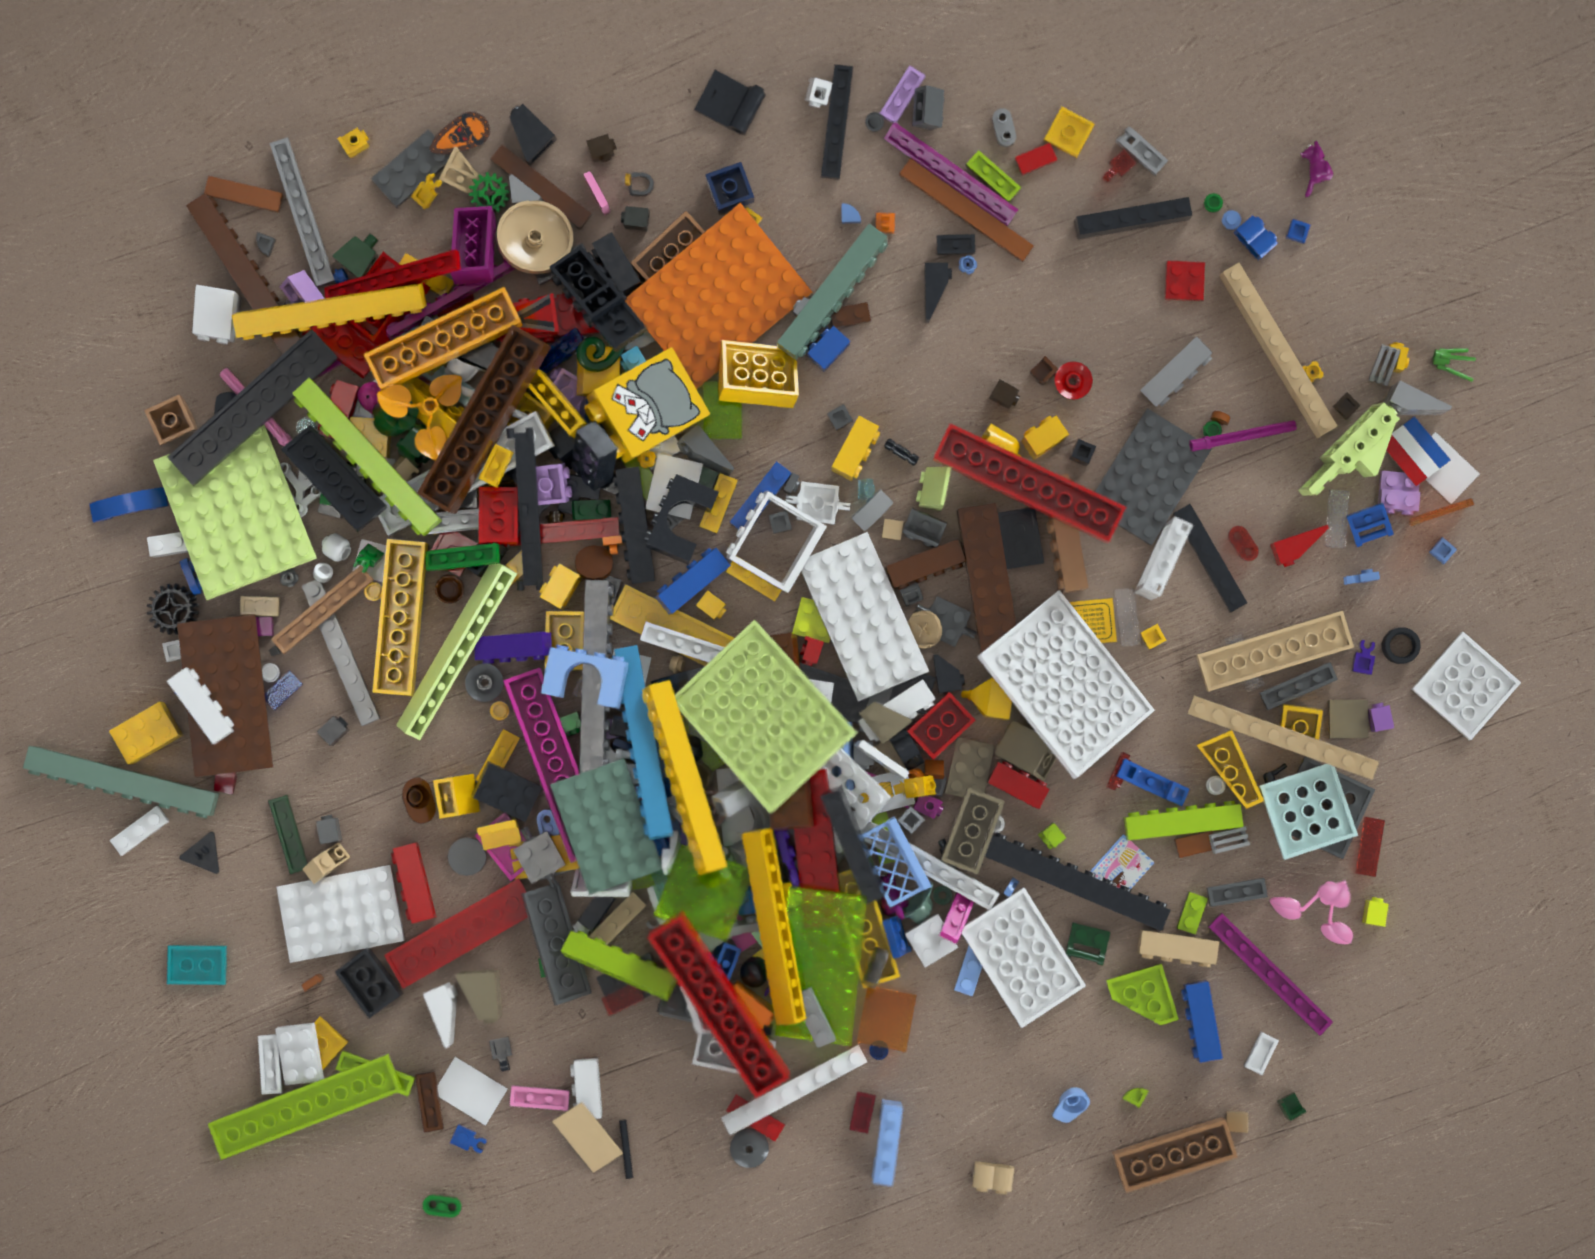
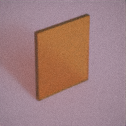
(886, 1019)

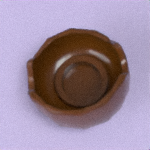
(449, 589)

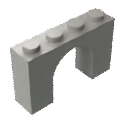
(734, 799)

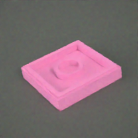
(598, 195)

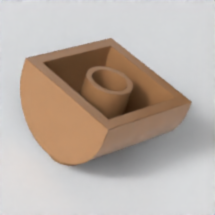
(171, 419)

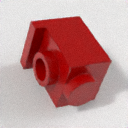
(811, 651)

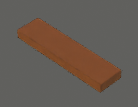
(243, 194)

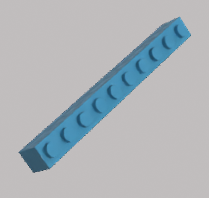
(644, 749)

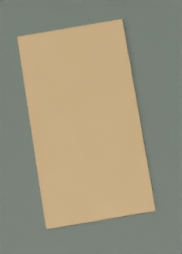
(587, 1137)

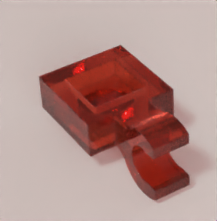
(1120, 165)

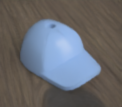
(1071, 1104)

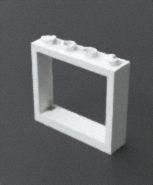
(803, 555)
(1163, 558)

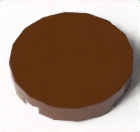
(594, 563)

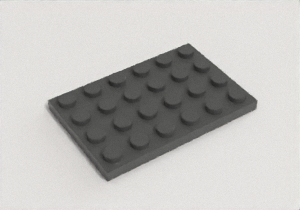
(1151, 475)

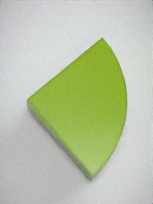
(1136, 1096)

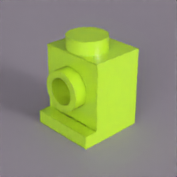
(1052, 836)

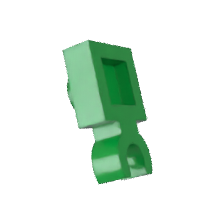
(368, 557)

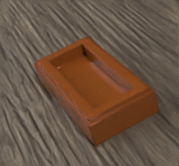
(1193, 844)

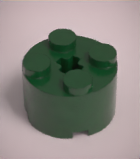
(393, 426)
(407, 447)

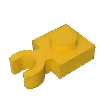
(425, 191)

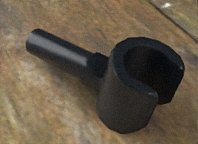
(1269, 776)

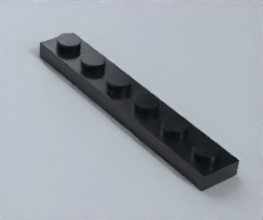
(837, 122)
(1211, 560)

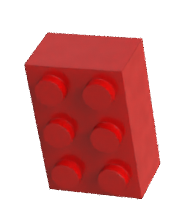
(941, 725)

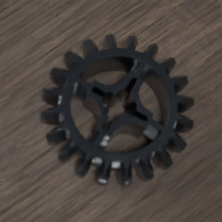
(174, 617)

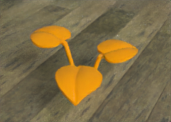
(396, 401)

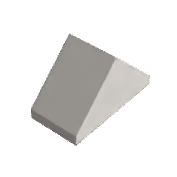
(521, 192)

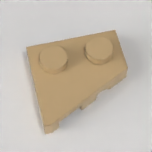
(459, 172)

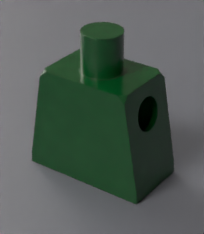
(357, 255)

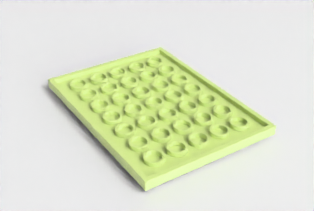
(238, 518)
(763, 716)

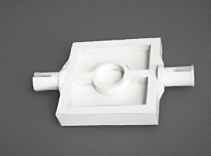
(818, 501)

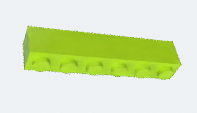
(1183, 821)
(619, 965)

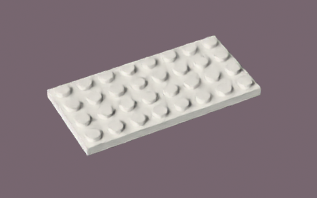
(863, 617)

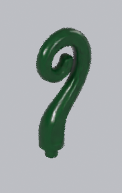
(600, 350)

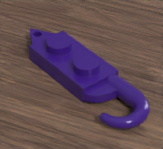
(787, 853)

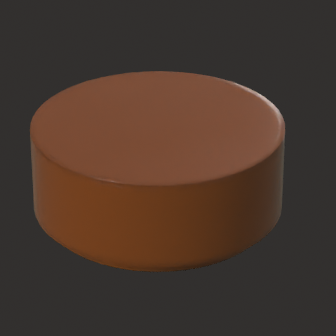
(1220, 417)

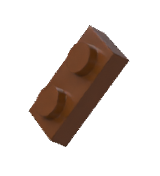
(851, 315)

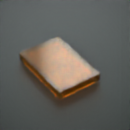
(1441, 512)

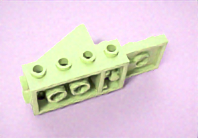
(1358, 448)

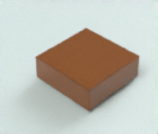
(934, 768)
(312, 982)

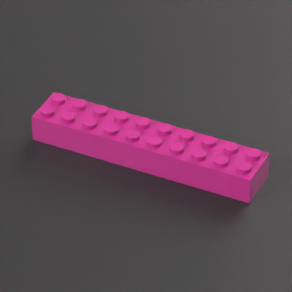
(543, 739)

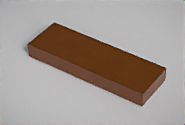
(429, 1101)

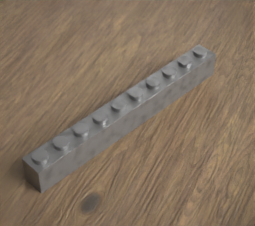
(596, 639)

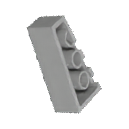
(1176, 371)

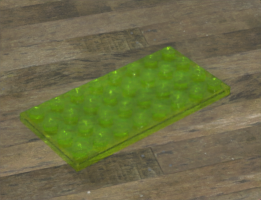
(827, 952)

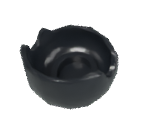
(753, 972)

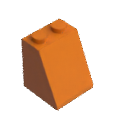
(757, 1006)

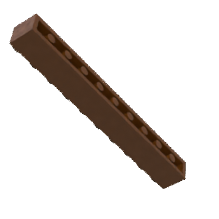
(237, 262)

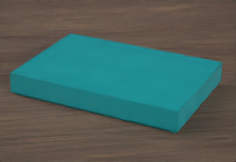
(196, 965)

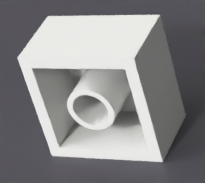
(927, 942)

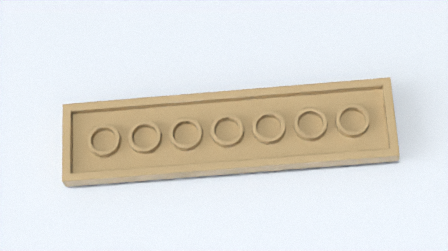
(1274, 651)

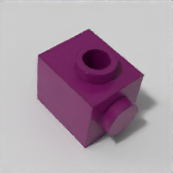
(928, 806)

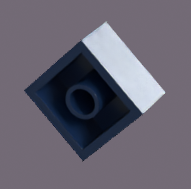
(729, 187)

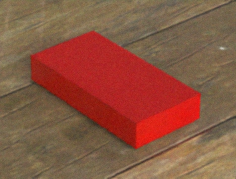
(1035, 159)

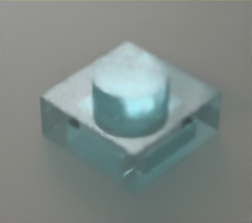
(865, 489)

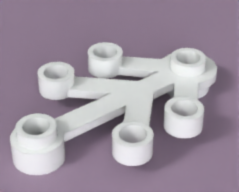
(301, 484)

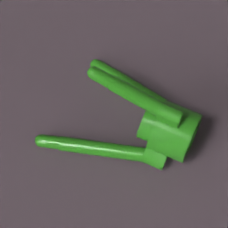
(1443, 357)

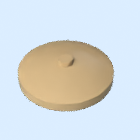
(534, 236)

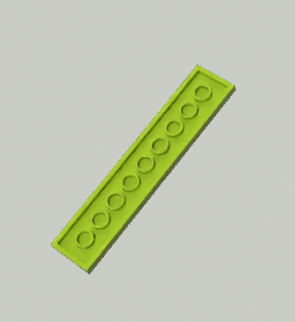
(304, 1106)

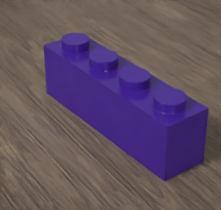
(513, 646)

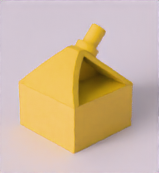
(990, 700)

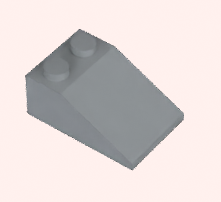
(1411, 401)

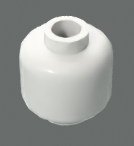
(336, 547)

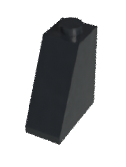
(531, 133)

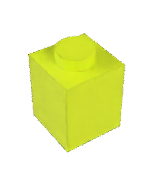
(1375, 912)

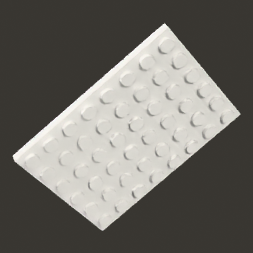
(1066, 684)

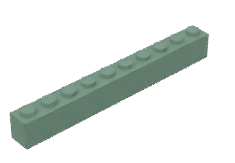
(121, 780)

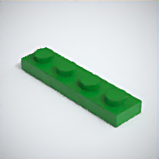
(462, 557)

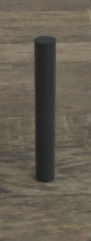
(626, 1149)

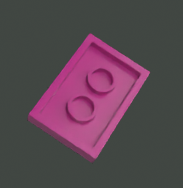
(502, 854)

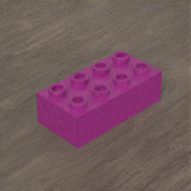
(475, 240)

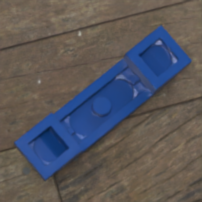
(128, 503)
(1152, 782)

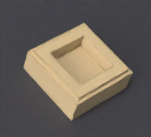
(892, 529)

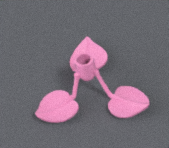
(1330, 894)

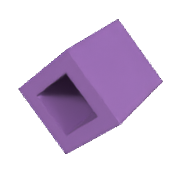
(1380, 717)

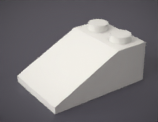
(442, 1006)

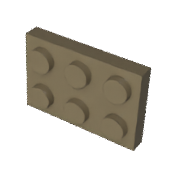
(969, 767)

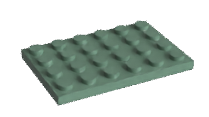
(606, 826)

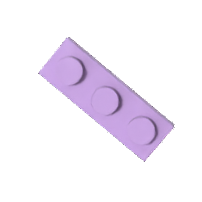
(902, 95)

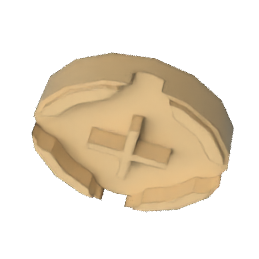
(925, 628)

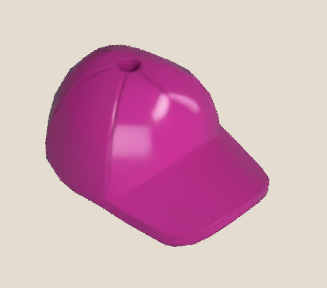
(370, 389)

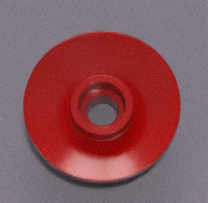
(1082, 376)

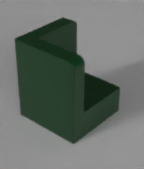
(1291, 1106)

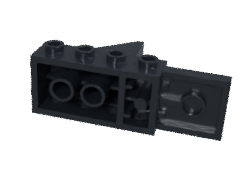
(597, 298)

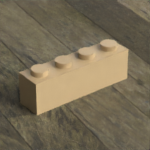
(1178, 947)

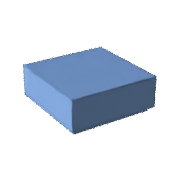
(1442, 550)

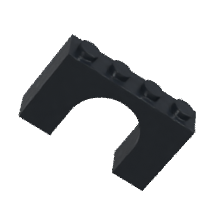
(680, 492)

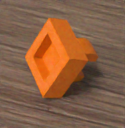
(885, 222)
(613, 543)

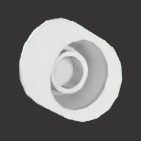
(462, 369)

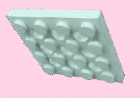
(1314, 798)

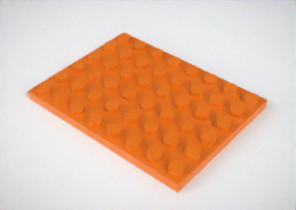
(715, 290)

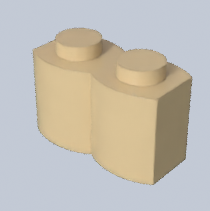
(993, 1176)

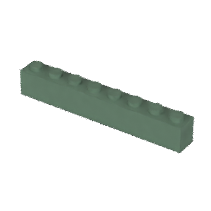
(832, 292)

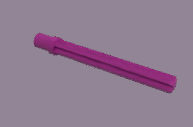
(1243, 435)

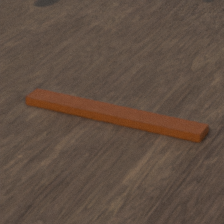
(966, 210)

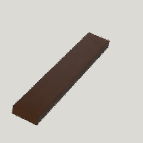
(539, 184)

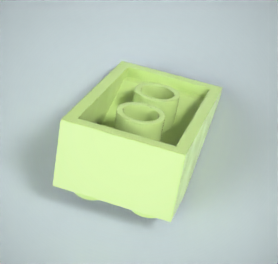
(934, 487)

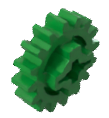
(488, 184)

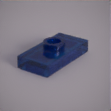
(282, 690)

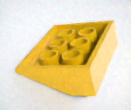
(757, 375)

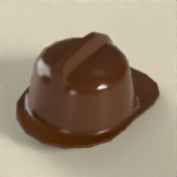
(418, 800)

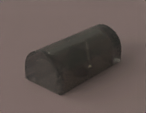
(875, 967)

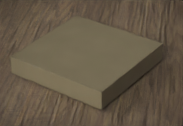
(1348, 718)

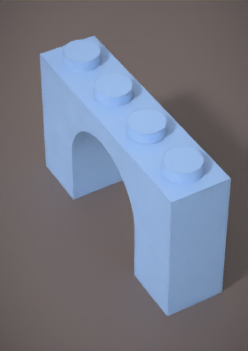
(562, 662)
(888, 1140)

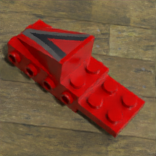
(549, 318)

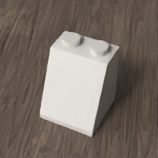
(214, 313)

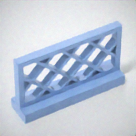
(909, 858)

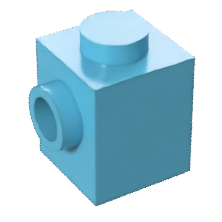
(632, 358)

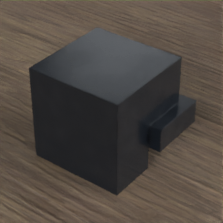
(562, 446)

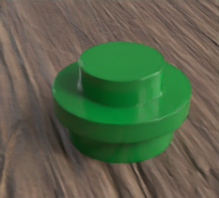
(1213, 202)
(1212, 428)

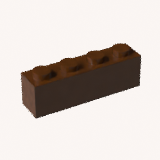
(926, 563)

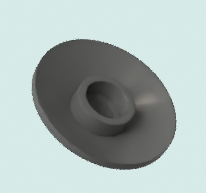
(474, 682)
(746, 1138)

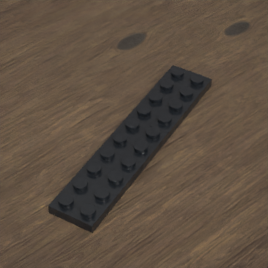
(251, 408)

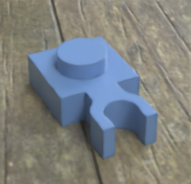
(1365, 576)

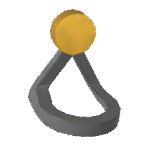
(628, 178)

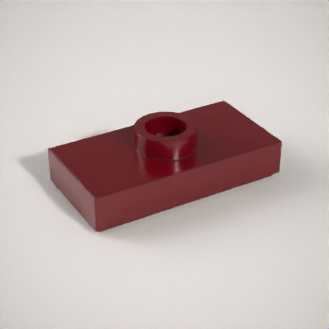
(862, 1112)

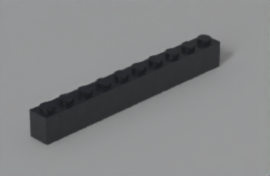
(1076, 882)

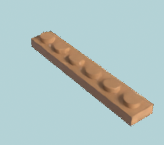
(322, 610)

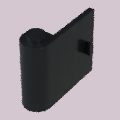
(731, 104)

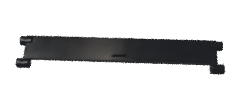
(528, 508)

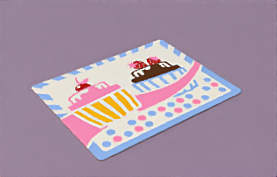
(1123, 864)

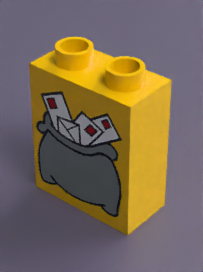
(646, 405)

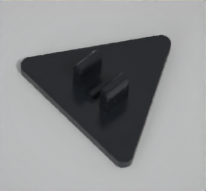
(203, 854)

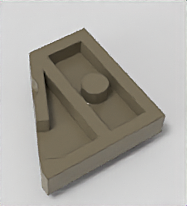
(884, 721)

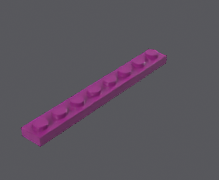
(951, 174)
(443, 302)
(1270, 974)

